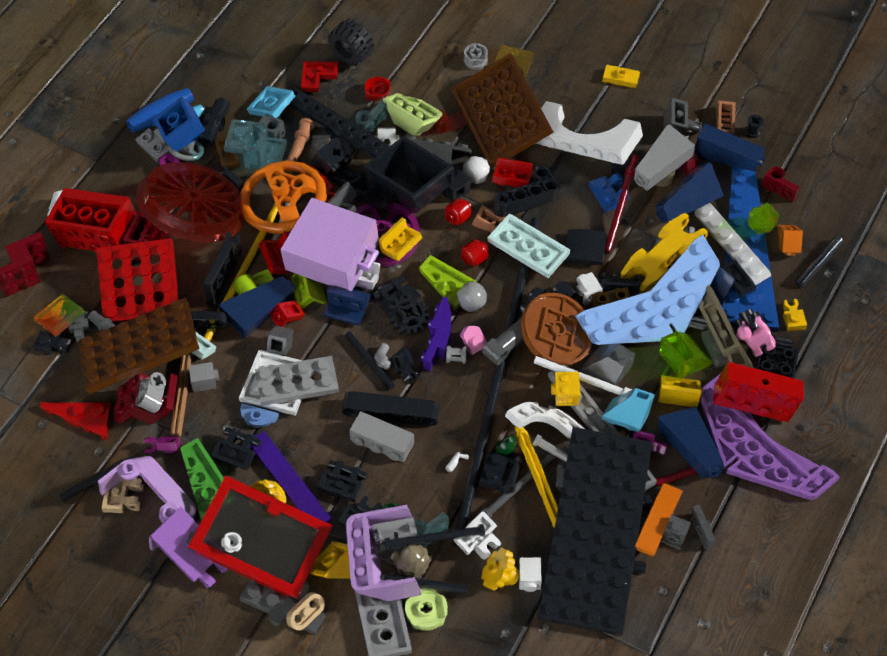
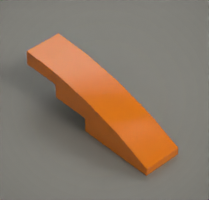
(657, 520)

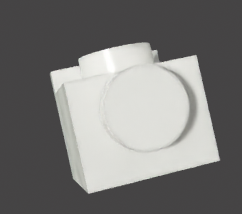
(586, 286)

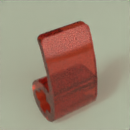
(450, 123)

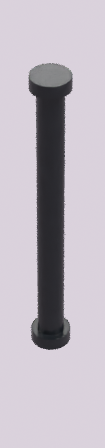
(404, 541)

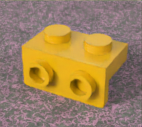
(399, 240)

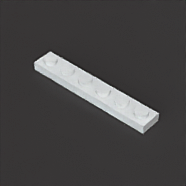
(732, 243)

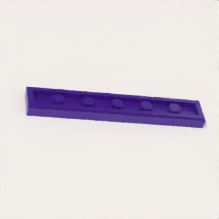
(288, 478)

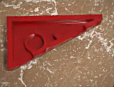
(89, 416)

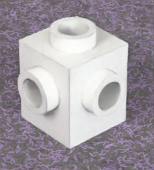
(388, 132)

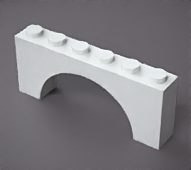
(610, 146)

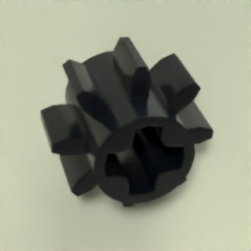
(749, 318)

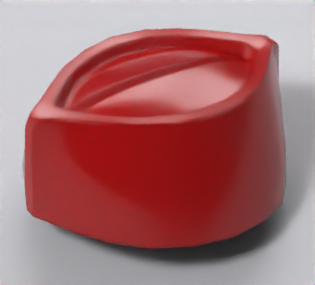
(377, 88)

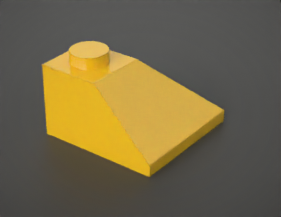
(333, 562)

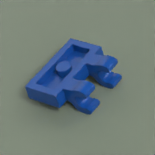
(604, 191)

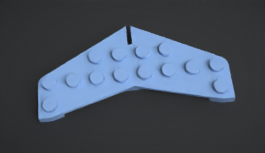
(668, 302)

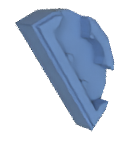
(258, 417)

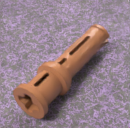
(302, 136)

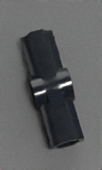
(214, 122)

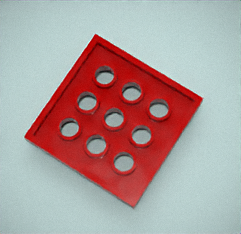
(126, 253)

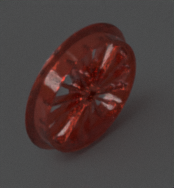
(196, 202)

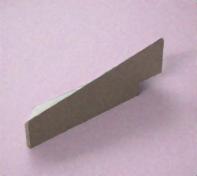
(723, 330)

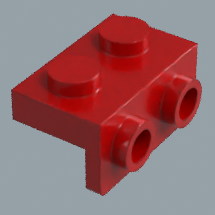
(512, 172)

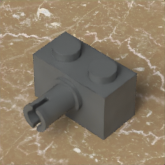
(677, 116)

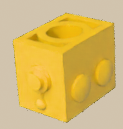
(566, 389)

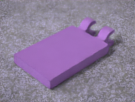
(172, 539)

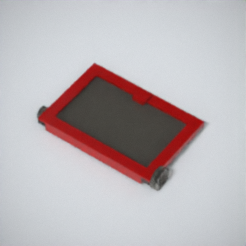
(276, 538)

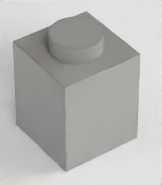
(203, 377)

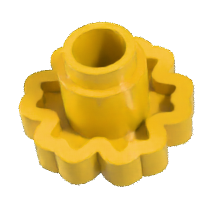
(500, 570)

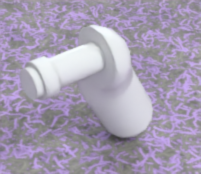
(454, 461)

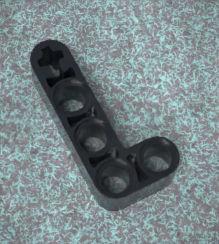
(539, 192)

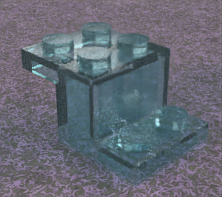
(254, 143)

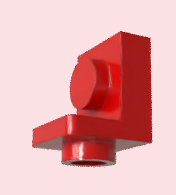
(287, 312)

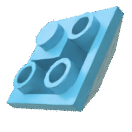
(629, 409)

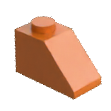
(790, 239)

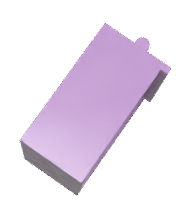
(331, 245)

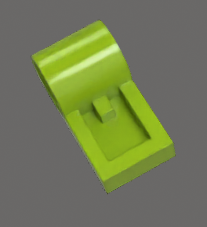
(247, 282)

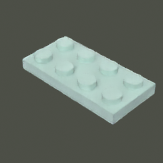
(528, 245)

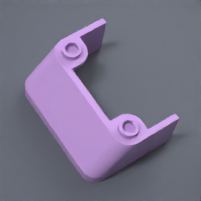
(157, 480)
(365, 557)

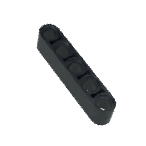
(392, 408)

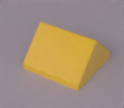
(679, 391)

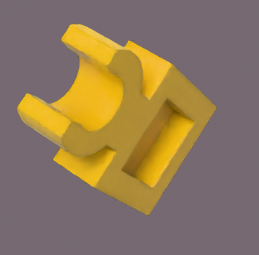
(793, 318)

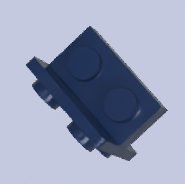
(346, 305)

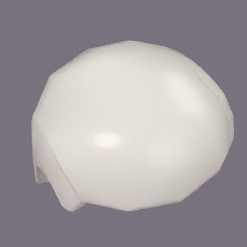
(476, 169)

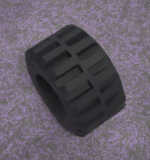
(351, 42)

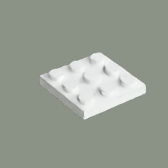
(250, 390)

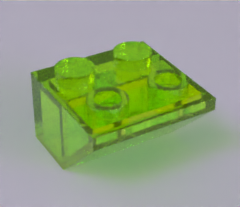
(683, 354)

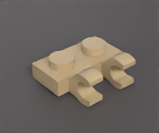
(116, 498)

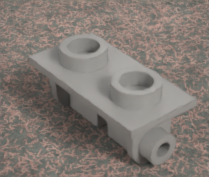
(394, 529)

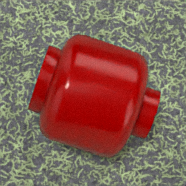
(458, 211)
(474, 253)

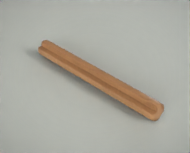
(181, 395)

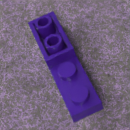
(439, 335)

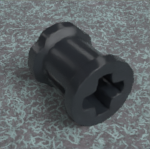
(754, 123)

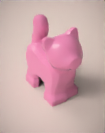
(757, 338)

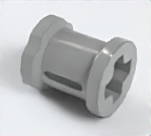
(456, 354)

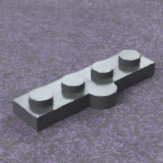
(275, 605)

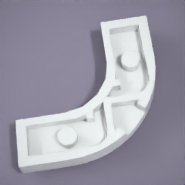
(531, 412)

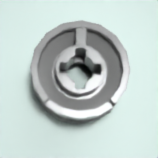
(475, 56)

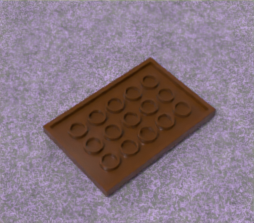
(502, 110)
(137, 345)

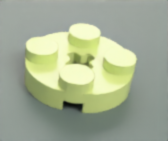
(430, 620)

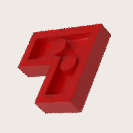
(317, 70)

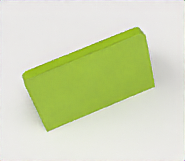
(307, 290)

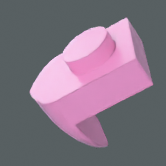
(473, 339)

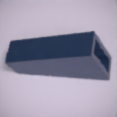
(728, 149)
(690, 194)
(255, 306)
(692, 441)

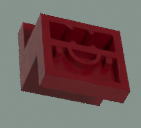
(142, 231)
(23, 257)
(127, 395)

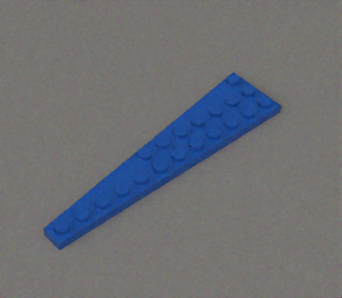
(742, 199)

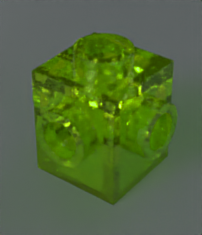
(763, 218)

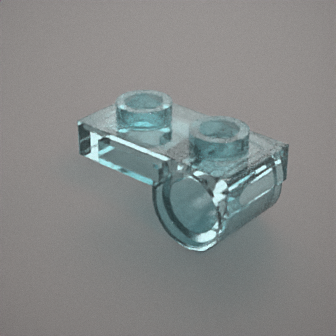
(369, 120)
(438, 524)

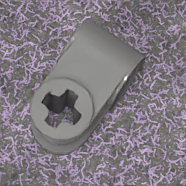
(151, 392)

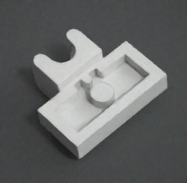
(479, 543)

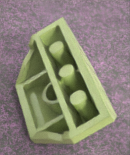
(411, 113)

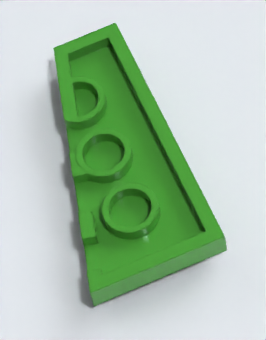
(202, 473)

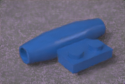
(144, 117)

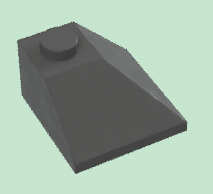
(609, 363)

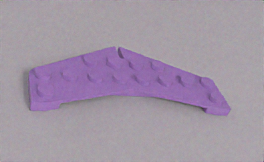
(759, 456)

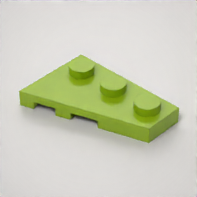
(444, 279)

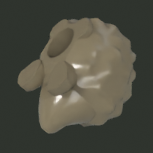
(411, 560)

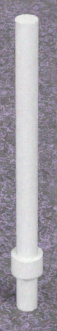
(582, 377)

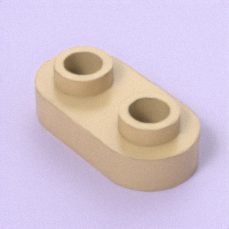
(305, 613)

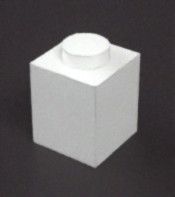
(530, 574)

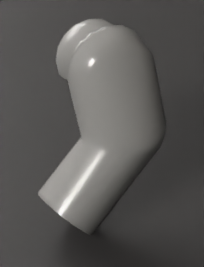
(381, 358)

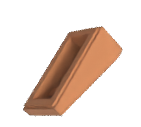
(726, 106)
(482, 223)

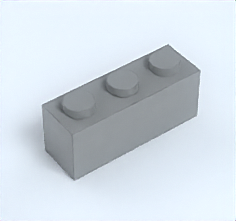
(381, 437)

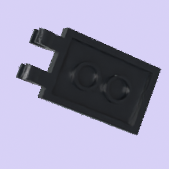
(222, 269)

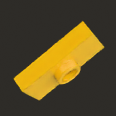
(621, 76)

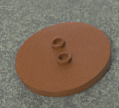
(553, 330)

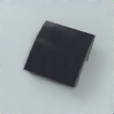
(586, 246)

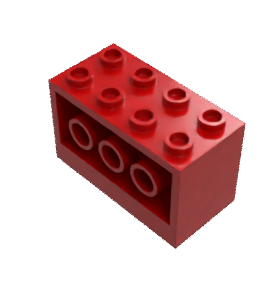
(90, 219)

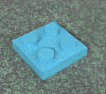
(271, 102)

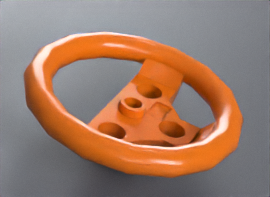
(283, 192)

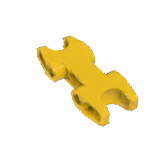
(655, 263)

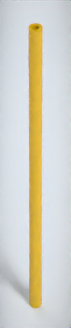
(244, 267)

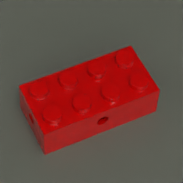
(758, 392)

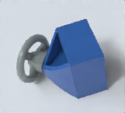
(181, 129)

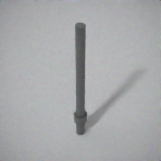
(519, 484)

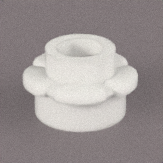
(225, 542)

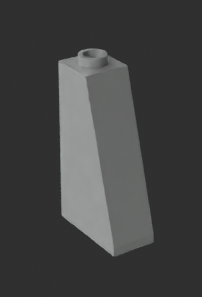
(663, 157)

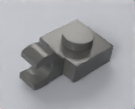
(79, 326)

